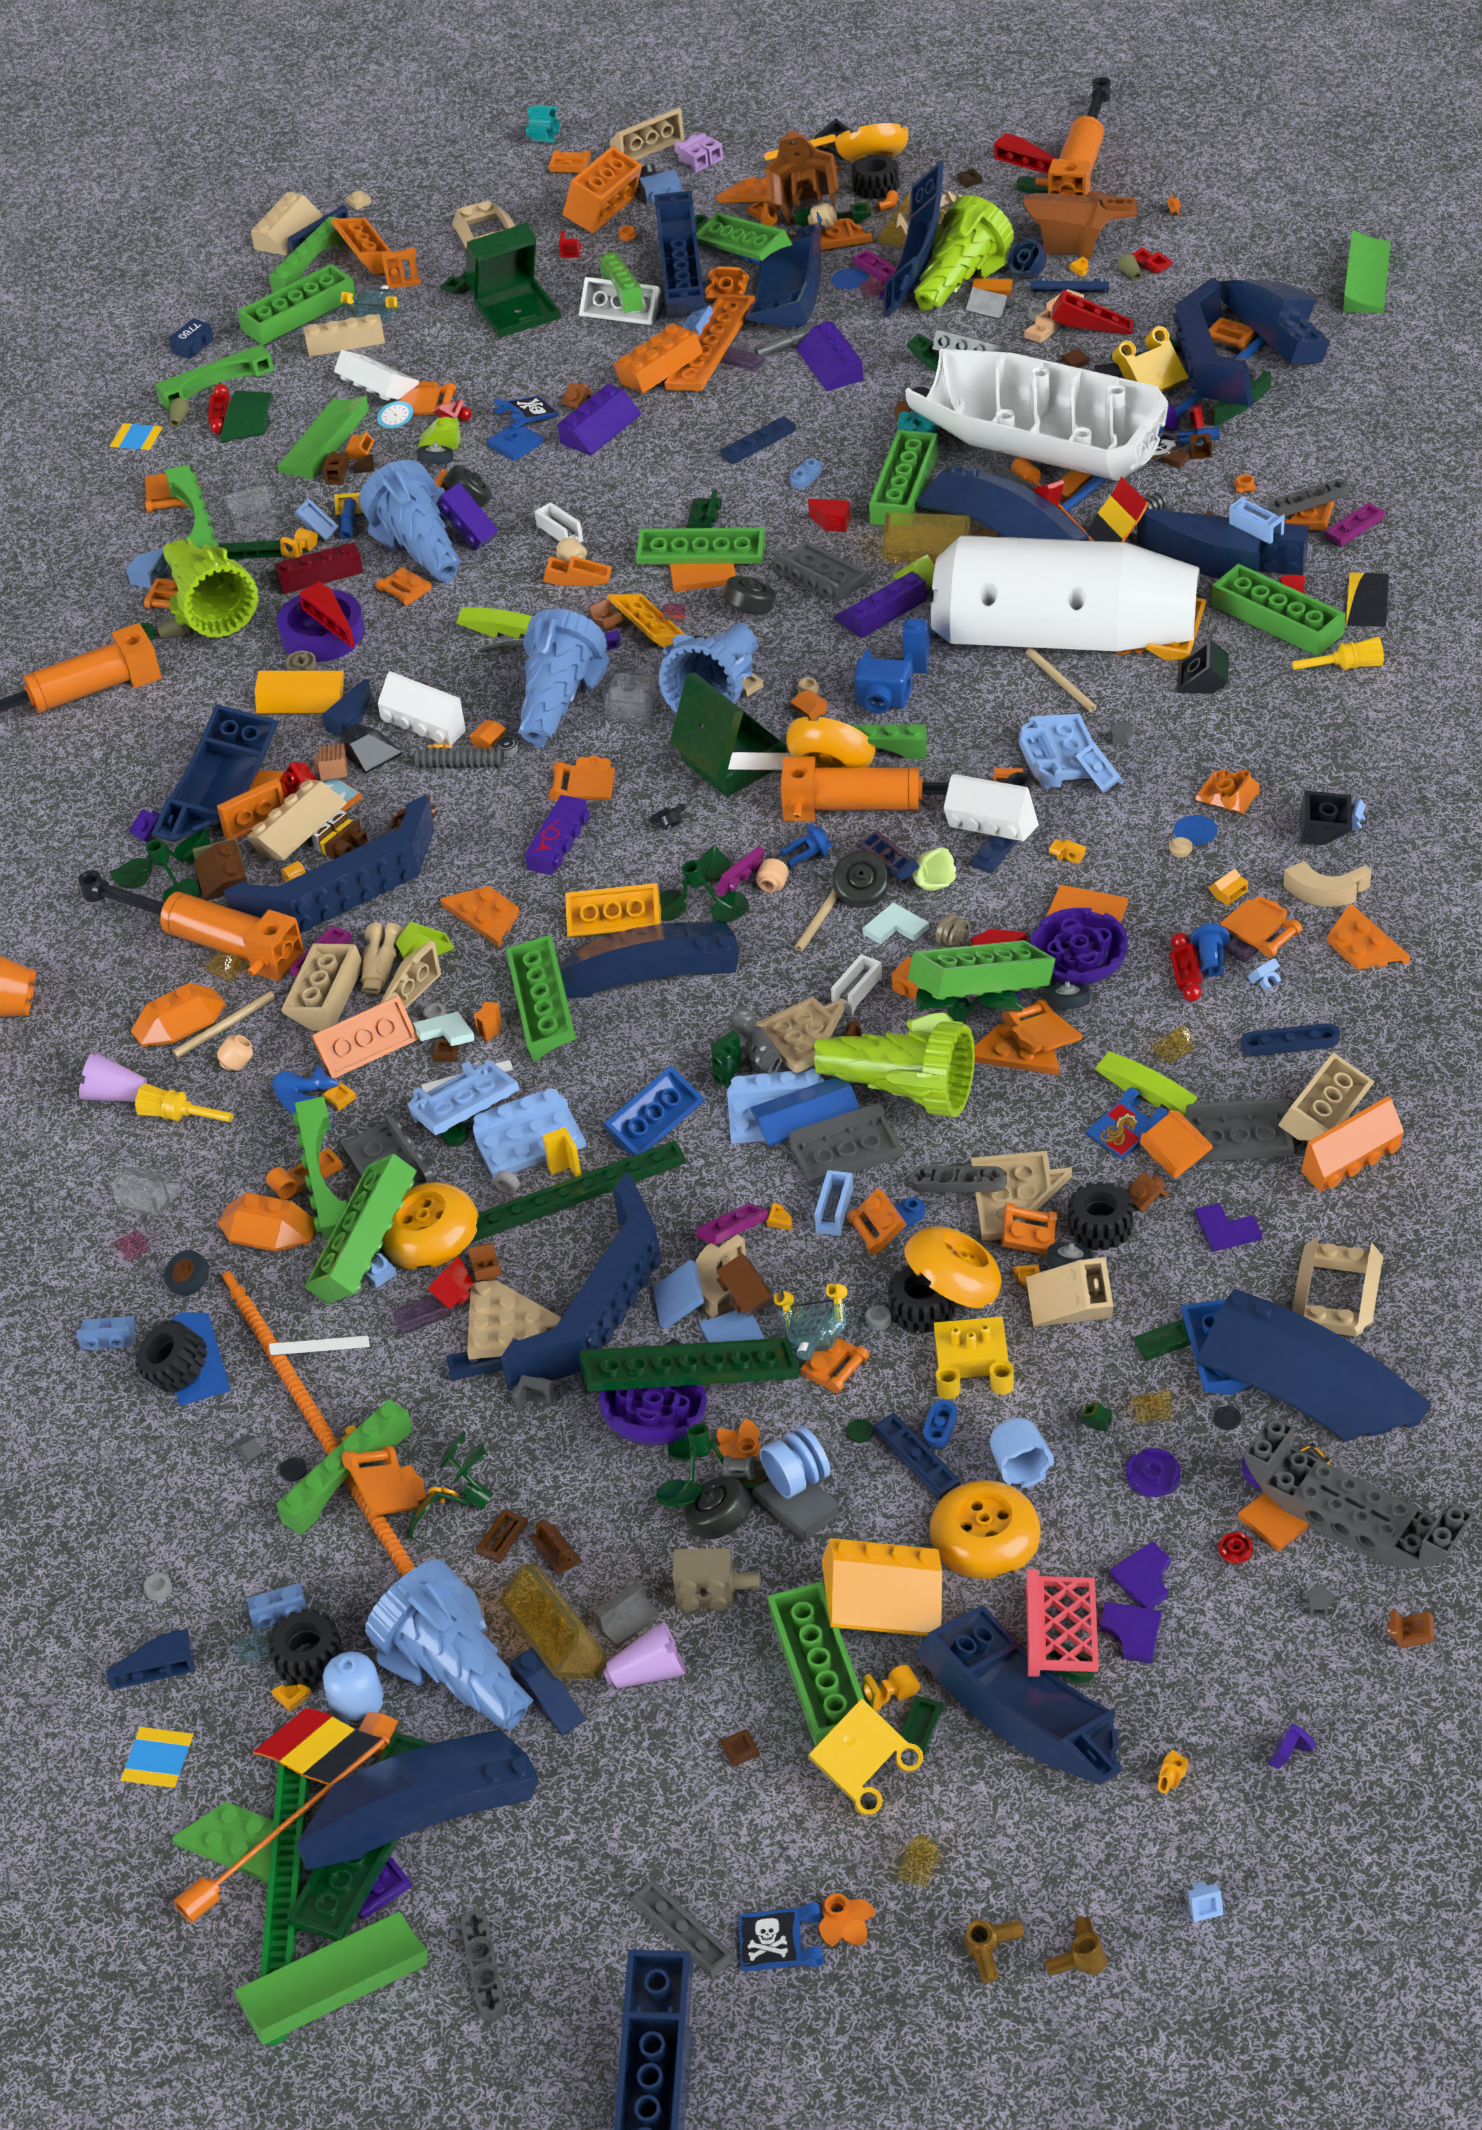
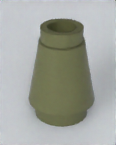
(1129, 266)
(178, 411)
(172, 629)

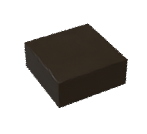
(969, 178)

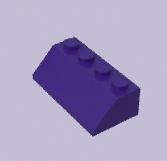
(831, 357)
(598, 420)
(884, 605)

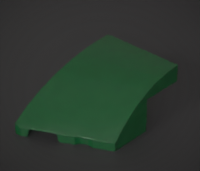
(246, 415)

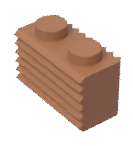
(331, 762)

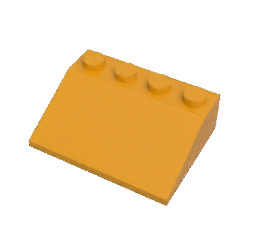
(882, 1587)

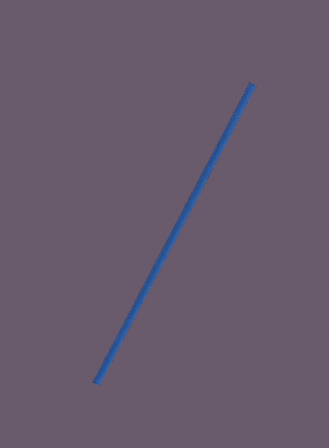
(1192, 399)

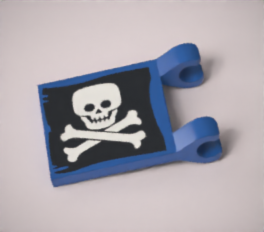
(526, 409)
(774, 1939)

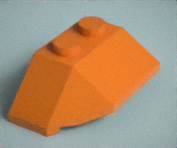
(177, 1015)
(266, 1223)

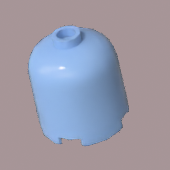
(1020, 1452)
(352, 1686)

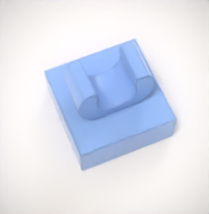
(1357, 814)
(1264, 973)
(380, 1271)
(1205, 1901)

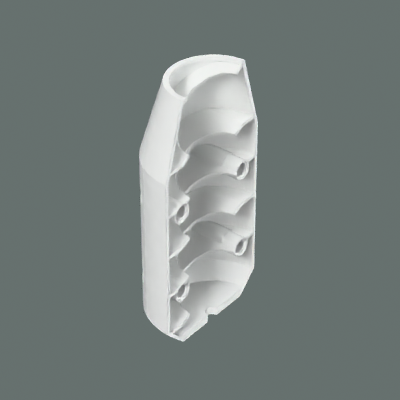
(1045, 411)
(1061, 594)

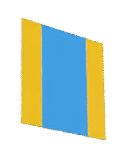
(136, 436)
(157, 1757)

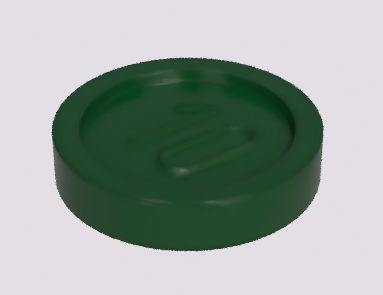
(860, 1430)

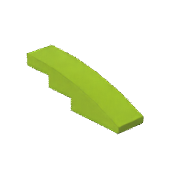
(492, 621)
(1149, 1083)

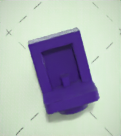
(144, 825)

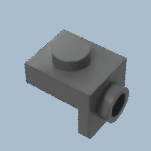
(532, 1389)

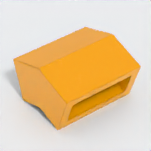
(1229, 887)

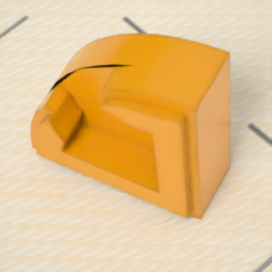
(1079, 266)
(779, 1218)
(1022, 1272)
(291, 1695)

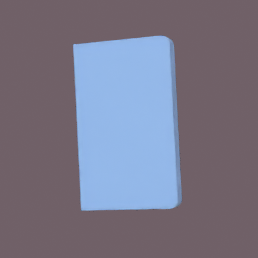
(1099, 767)

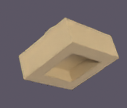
(358, 200)
(751, 684)

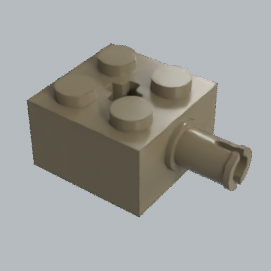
(708, 1580)

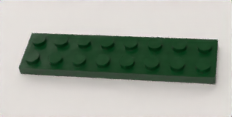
(688, 1364)
(339, 1890)

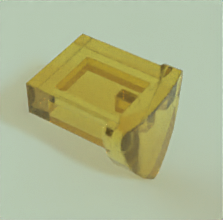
(225, 966)
(1174, 1045)
(1153, 1406)
(919, 1861)

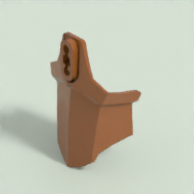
(799, 174)
(1074, 221)

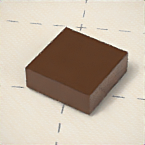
(1075, 358)
(1177, 458)
(444, 1051)
(740, 1747)

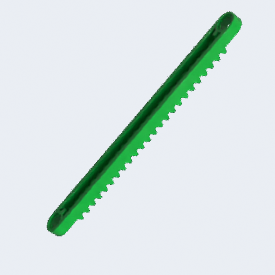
(284, 1875)

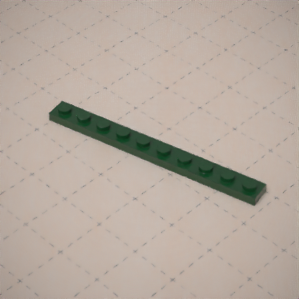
(577, 1190)

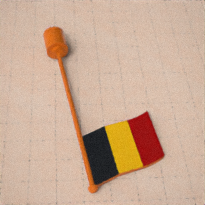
(1115, 517)
(312, 1747)

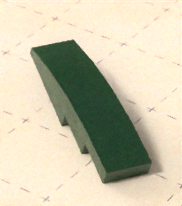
(1225, 411)

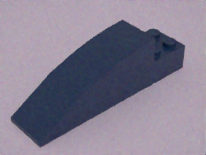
(1278, 315)
(1219, 546)
(655, 2041)

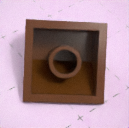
(219, 869)
(745, 1285)

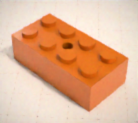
(658, 358)

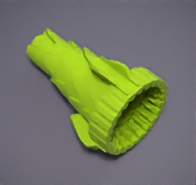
(969, 239)
(213, 591)
(926, 1065)

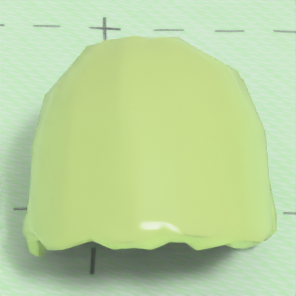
(935, 869)

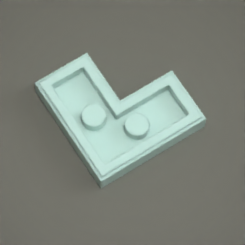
(894, 920)
(448, 1025)

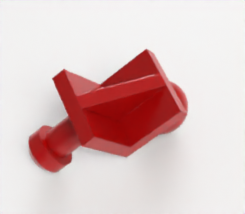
(454, 410)

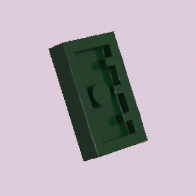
(704, 511)
(726, 1058)

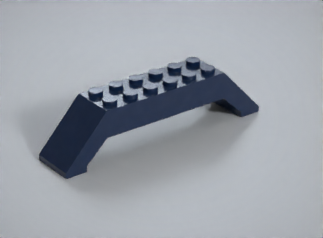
(679, 253)
(1209, 374)
(347, 879)
(599, 1303)

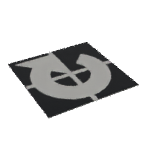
(1164, 445)

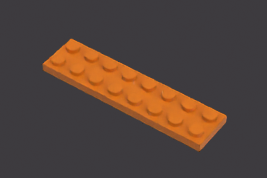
(714, 340)

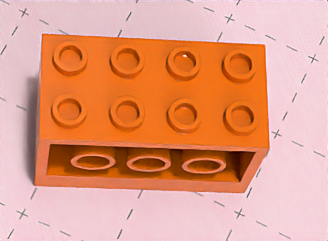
(602, 189)

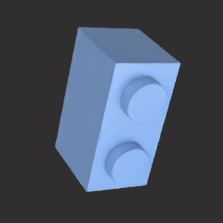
(659, 184)

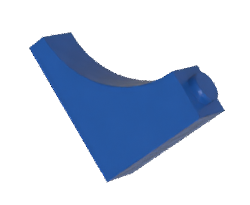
(917, 642)

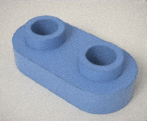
(805, 473)

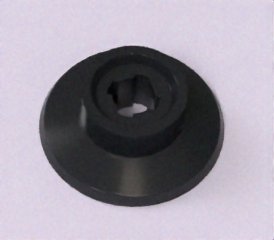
(648, 170)
(668, 817)

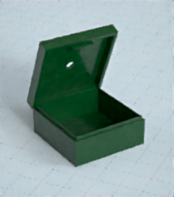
(503, 280)
(724, 732)

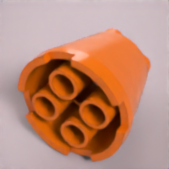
(15, 988)

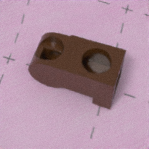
(335, 468)

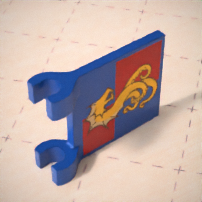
(1123, 1125)

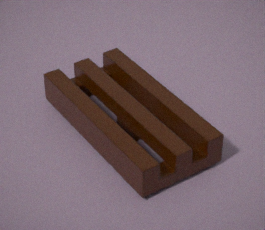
(498, 1556)

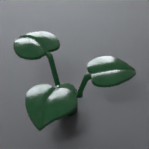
(135, 872)
(698, 873)
(960, 1007)
(697, 1444)
(473, 1490)

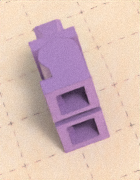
(699, 151)

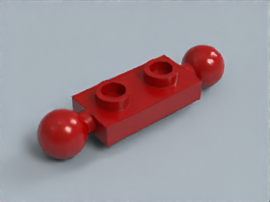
(218, 407)
(1186, 967)

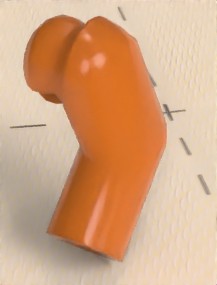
(889, 202)

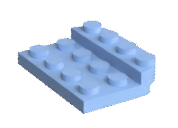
(1052, 748)
(757, 1089)
(461, 1096)
(512, 1133)

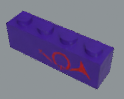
(557, 835)

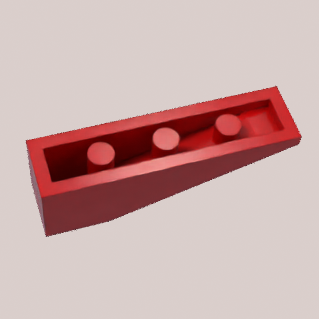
(1022, 153)
(1084, 314)
(322, 606)

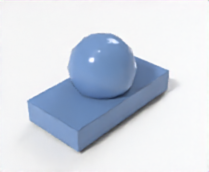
(316, 520)

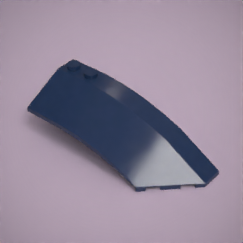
(920, 238)
(789, 281)
(998, 505)
(218, 771)
(650, 954)
(1308, 1368)
(1036, 1714)
(416, 1793)

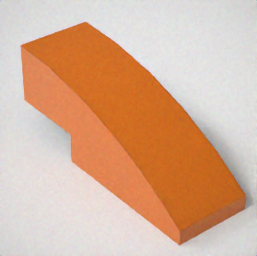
(576, 572)

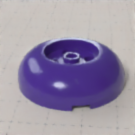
(1094, 944)
(653, 1414)

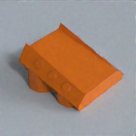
(725, 282)
(1229, 790)
(1175, 1143)

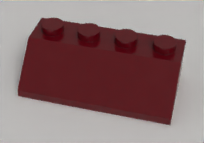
(319, 566)

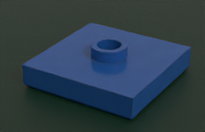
(515, 442)

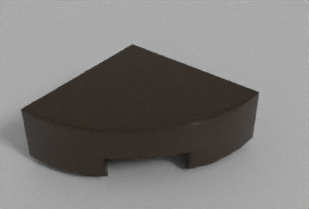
(364, 464)

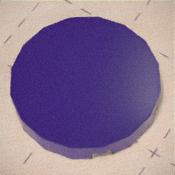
(1145, 1475)

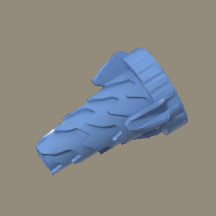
(403, 511)
(562, 655)
(718, 659)
(438, 1628)

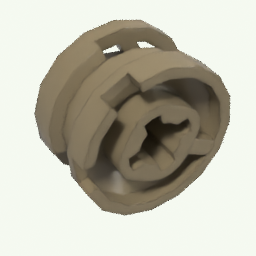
(301, 661)
(952, 930)

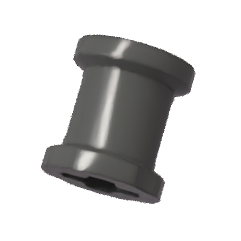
(739, 1467)

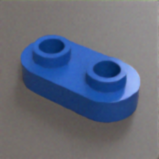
(909, 1214)
(938, 1425)

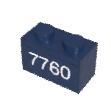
(191, 338)

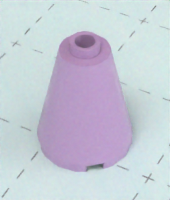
(108, 1081)
(646, 1660)

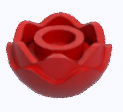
(1235, 1540)

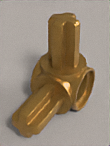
(984, 1951)
(1085, 1952)

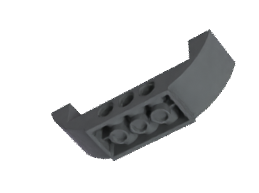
(1349, 1507)

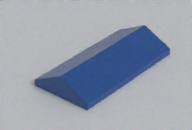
(803, 1108)
(653, 1112)
(1198, 1323)
(213, 1377)

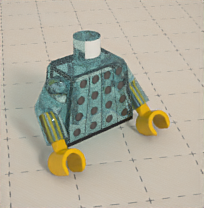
(374, 302)
(814, 1324)

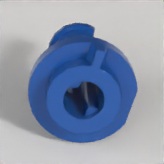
(815, 842)
(1210, 941)

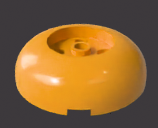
(873, 139)
(829, 742)
(421, 1237)
(954, 1265)
(1001, 1535)

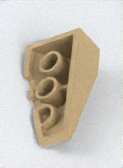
(414, 974)

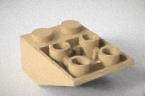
(1071, 1293)

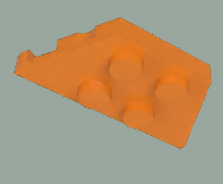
(745, 191)
(844, 234)
(484, 912)
(1363, 941)
(1002, 1050)

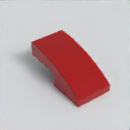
(1153, 263)
(1196, 416)

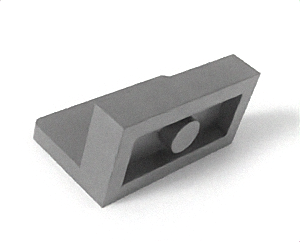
(988, 303)
(625, 1614)

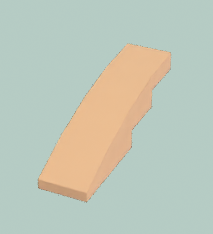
(1044, 325)

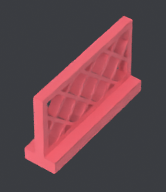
(1037, 1628)

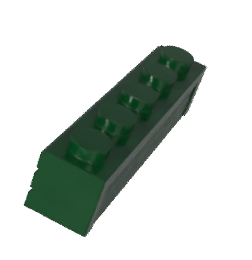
(252, 550)

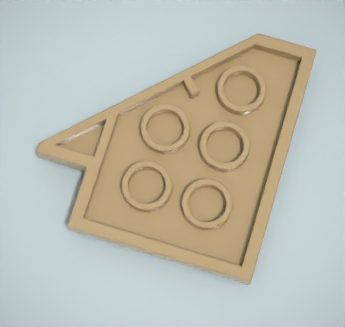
(799, 1027)
(1028, 1186)
(499, 1316)

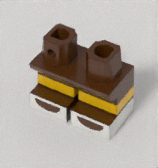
(338, 835)

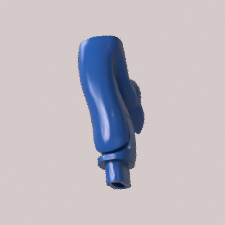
(289, 1085)

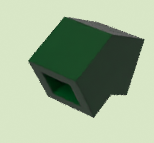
(1097, 1416)

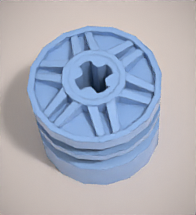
(794, 1462)

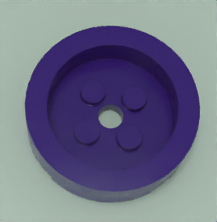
(301, 631)

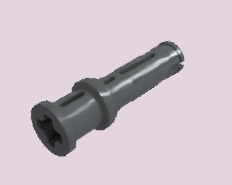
(792, 339)

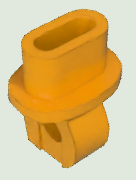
(1067, 849)
(1172, 1771)

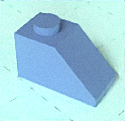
(147, 568)

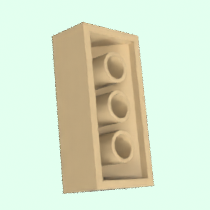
(650, 135)
(283, 220)
(344, 334)
(295, 820)
(323, 985)
(1326, 1099)

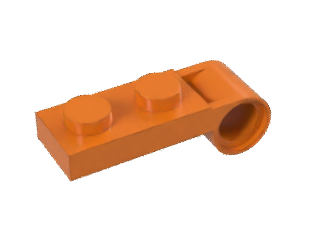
(293, 1181)

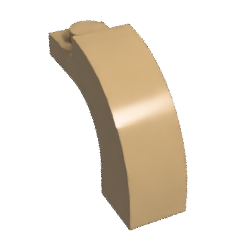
(1325, 890)
(709, 1260)

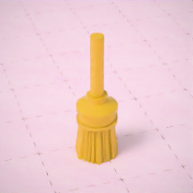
(1349, 656)
(172, 1105)

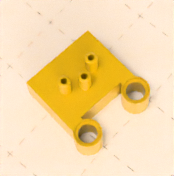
(1156, 367)
(972, 1350)
(858, 1750)

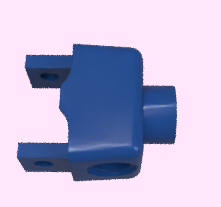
(883, 682)

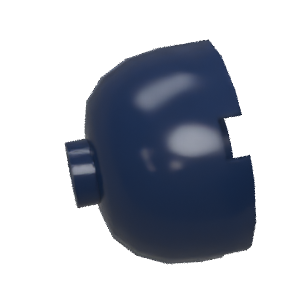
(1027, 258)

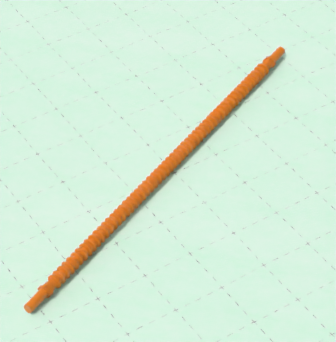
(315, 1418)

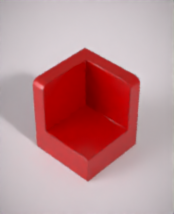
(569, 246)

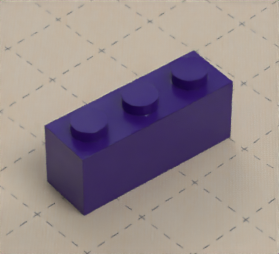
(467, 517)

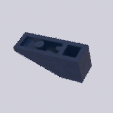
(348, 709)
(158, 1659)
(546, 1691)

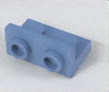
(698, 319)
(106, 1333)
(271, 1606)

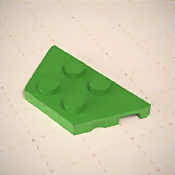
(229, 1835)

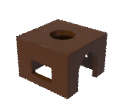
(1203, 450)

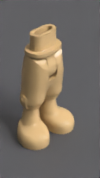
(378, 961)

